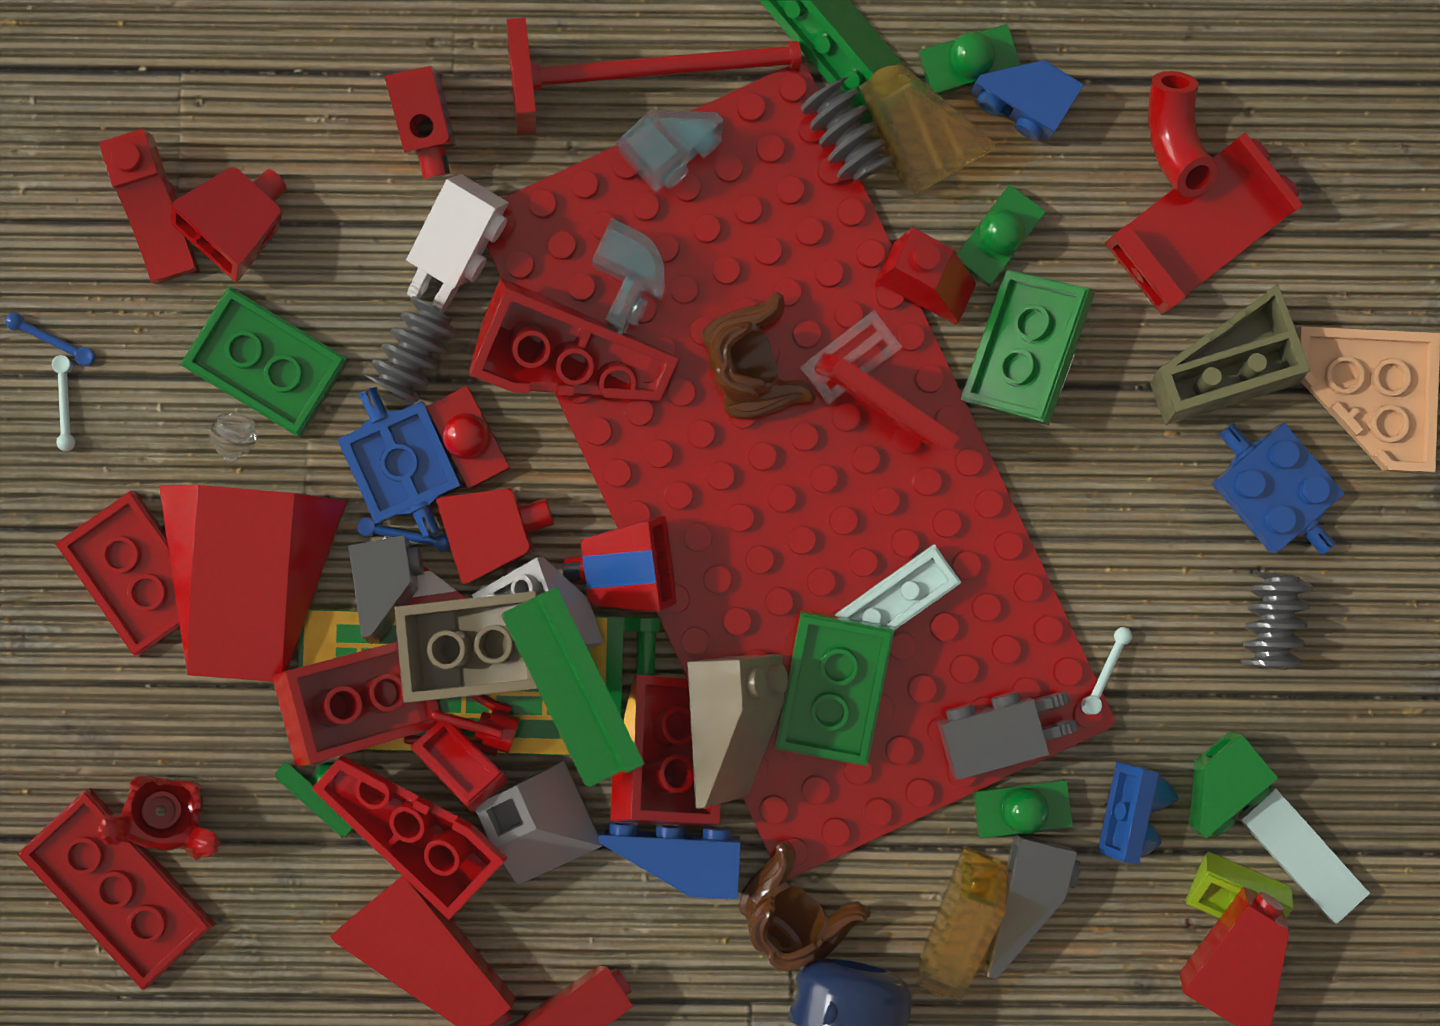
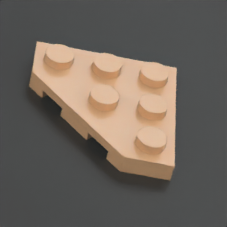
(1379, 390)

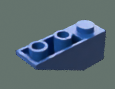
(691, 863)

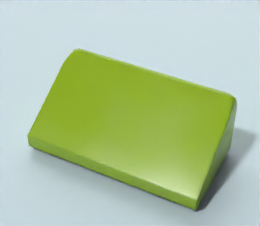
(1221, 880)

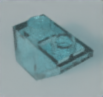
(667, 141)

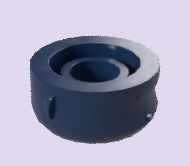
(849, 995)

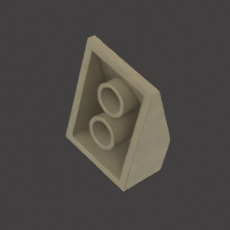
(459, 648)
(732, 721)

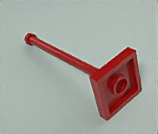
(529, 77)

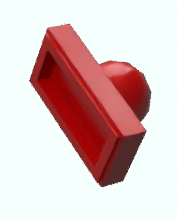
(468, 437)
(459, 764)

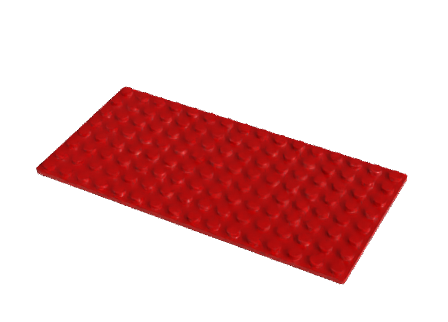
(814, 495)

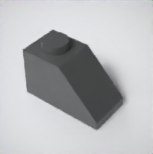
(383, 579)

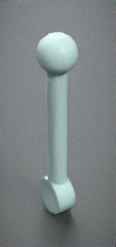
(63, 365)
(1093, 704)

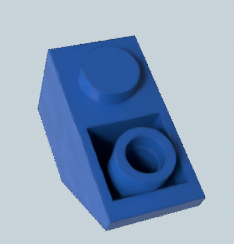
(1029, 95)

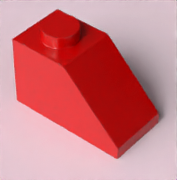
(928, 275)

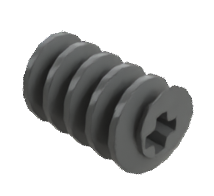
(846, 132)
(413, 350)
(1276, 621)

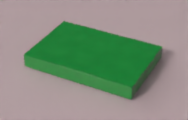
(1027, 346)
(264, 362)
(834, 687)

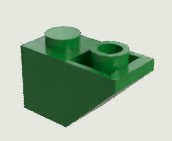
(1225, 782)

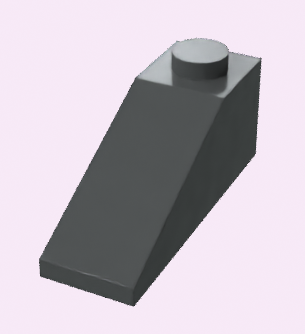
(1035, 888)

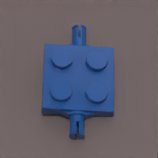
(399, 462)
(1277, 488)

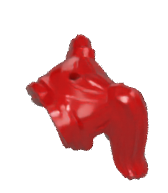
(171, 831)

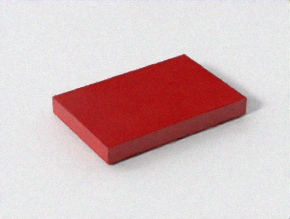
(886, 402)
(127, 571)

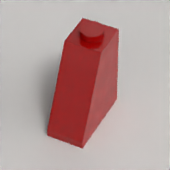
(1240, 961)

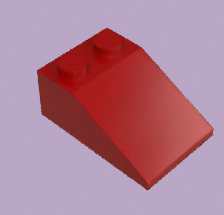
(348, 705)
(662, 732)

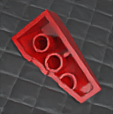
(549, 347)
(422, 841)

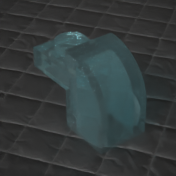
(635, 262)

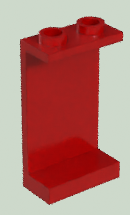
(1190, 239)

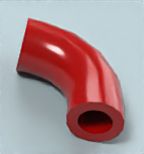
(1175, 134)

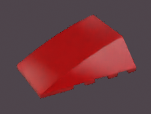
(244, 573)

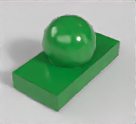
(963, 60)
(999, 235)
(303, 791)
(1022, 808)

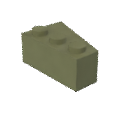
(1234, 363)

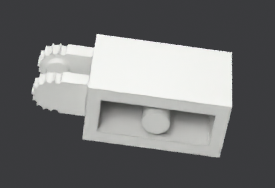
(455, 238)

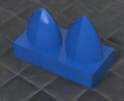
(1132, 798)

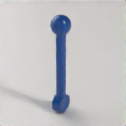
(83, 355)
(368, 528)

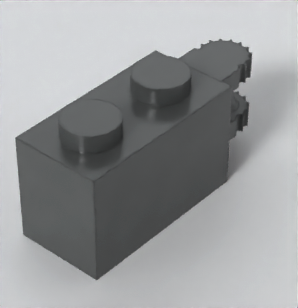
(1000, 733)

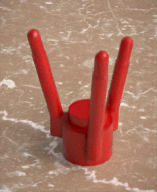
(494, 728)

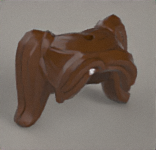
(745, 362)
(788, 921)

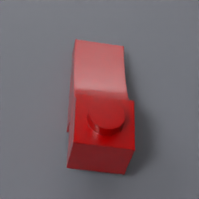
(147, 198)

